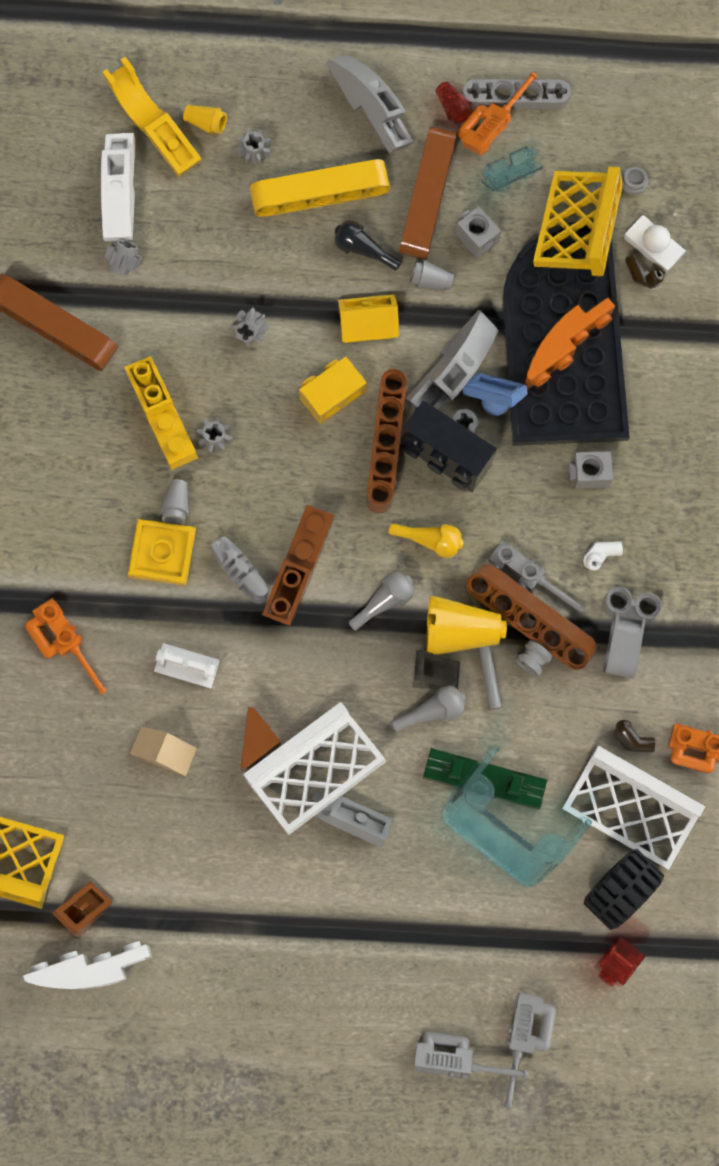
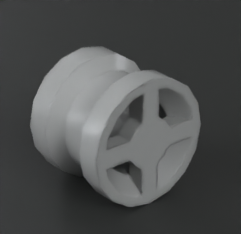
(533, 658)

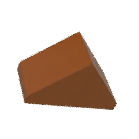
(258, 740)
(82, 909)

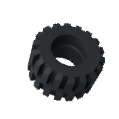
(623, 889)

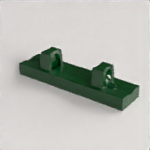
(523, 790)

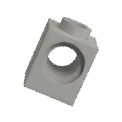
(477, 243)
(600, 461)

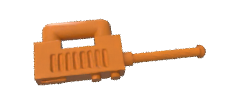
(494, 123)
(66, 638)
(686, 736)

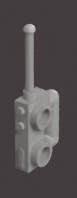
(527, 570)
(521, 1029)
(452, 1064)

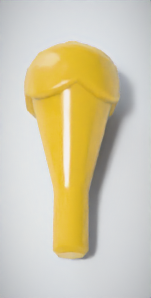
(443, 540)

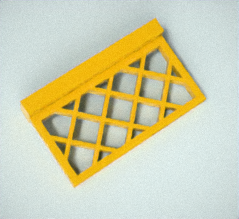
(601, 228)
(22, 890)

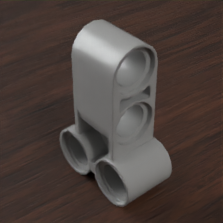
(627, 630)

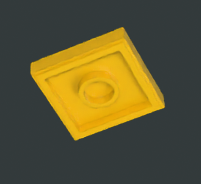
(162, 552)

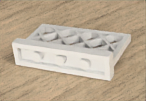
(296, 751)
(647, 784)

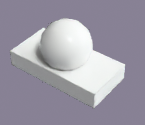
(654, 243)

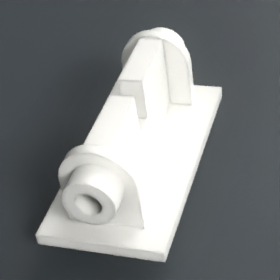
(186, 665)

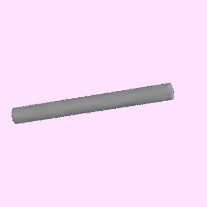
(488, 669)

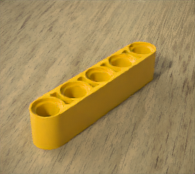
(319, 188)

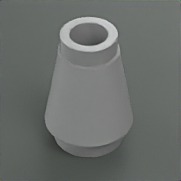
(430, 276)
(175, 505)

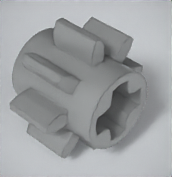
(253, 139)
(122, 257)
(250, 326)
(208, 431)

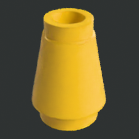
(206, 118)

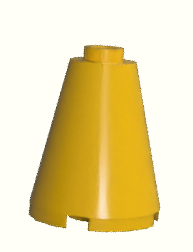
(461, 627)

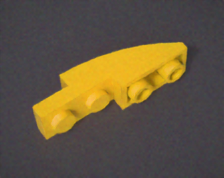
(160, 413)

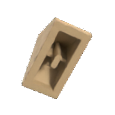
(163, 750)

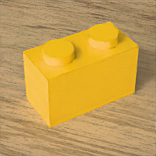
(332, 389)

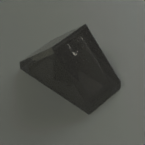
(434, 671)

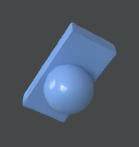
(495, 393)

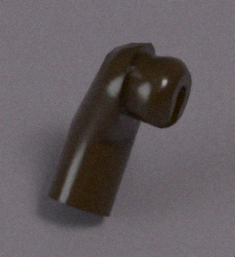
(643, 276)
(630, 740)

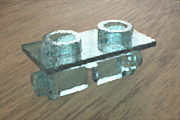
(500, 175)

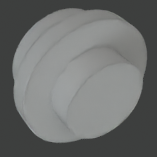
(634, 180)

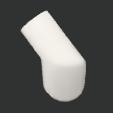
(599, 552)

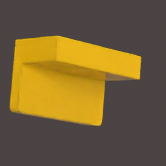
(369, 318)

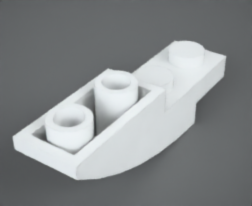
(117, 186)
(75, 972)

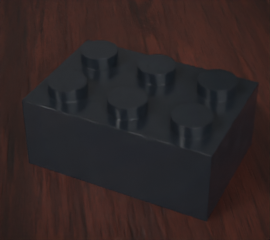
(447, 447)

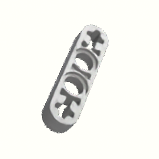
(513, 86)

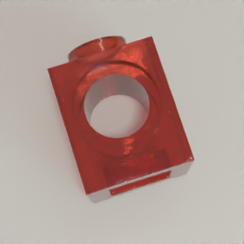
(619, 963)

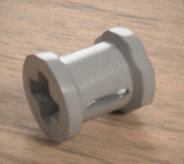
(469, 418)

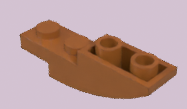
(298, 565)

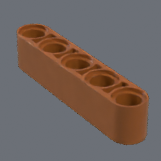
(428, 193)
(55, 324)
(386, 427)
(536, 630)

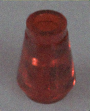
(454, 103)

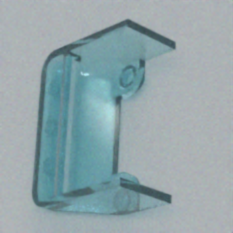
(468, 818)

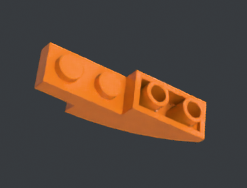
(558, 346)

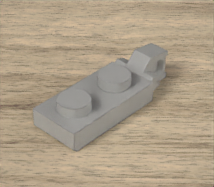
(355, 819)

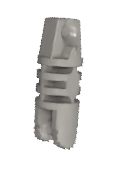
(240, 570)

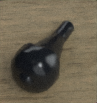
(352, 238)

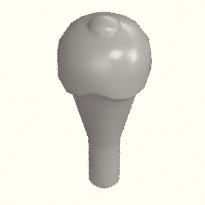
(394, 591)
(445, 704)

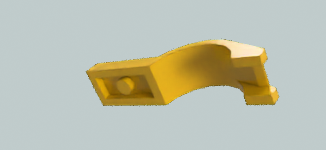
(151, 119)

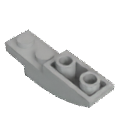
(368, 91)
(458, 364)

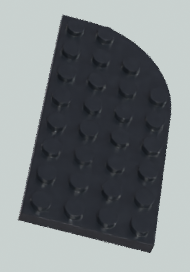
(589, 395)

